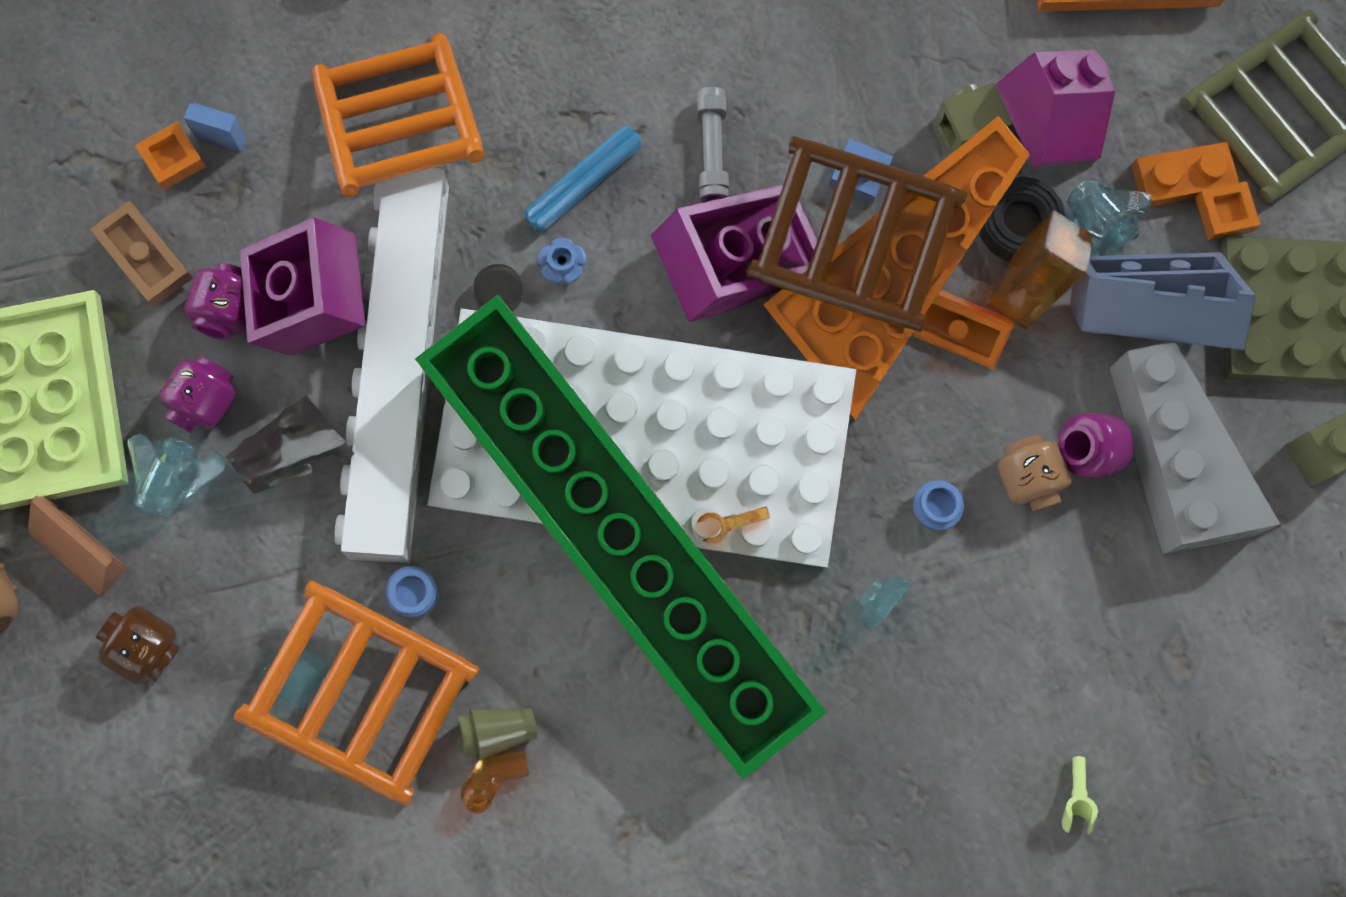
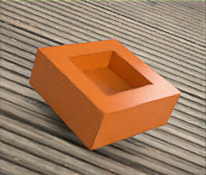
(170, 156)
(1227, 211)

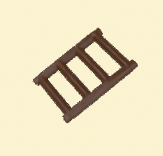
(899, 184)

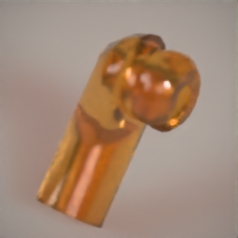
(488, 776)

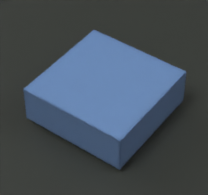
(215, 126)

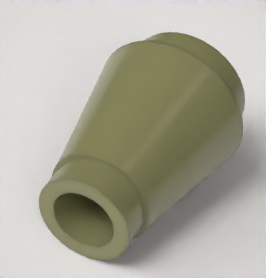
(495, 730)

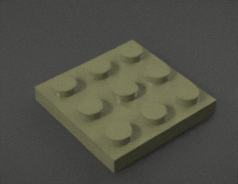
(1296, 311)

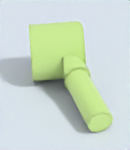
(1079, 803)

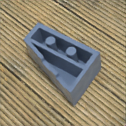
(1165, 298)

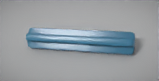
(582, 178)

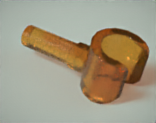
(734, 521)

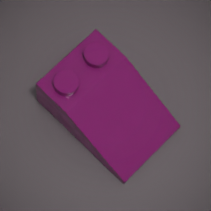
(714, 243)

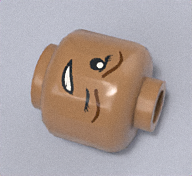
(1034, 473)

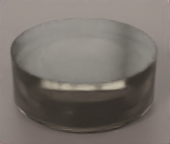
(501, 281)

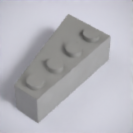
(1184, 455)

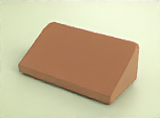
(73, 546)

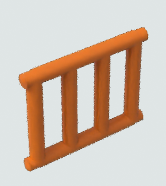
(343, 144)
(351, 762)

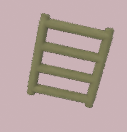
(1235, 75)

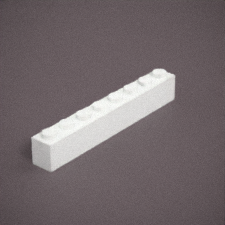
(391, 384)

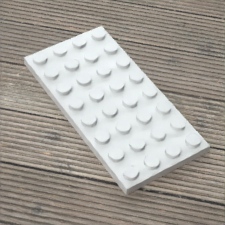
(698, 427)

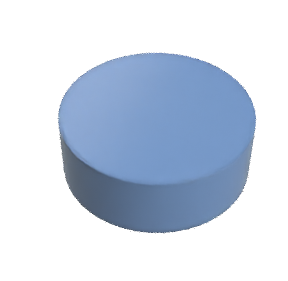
(412, 592)

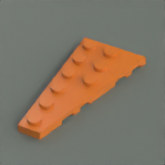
(851, 340)

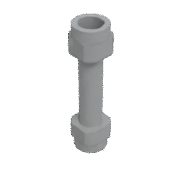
(711, 110)

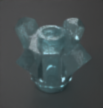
(1107, 213)
(169, 472)

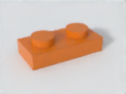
(1184, 173)

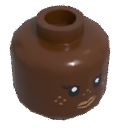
(137, 645)

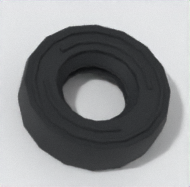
(1025, 192)

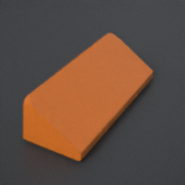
(965, 329)

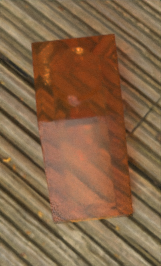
(1042, 270)

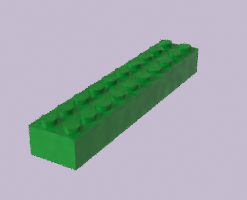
(621, 537)

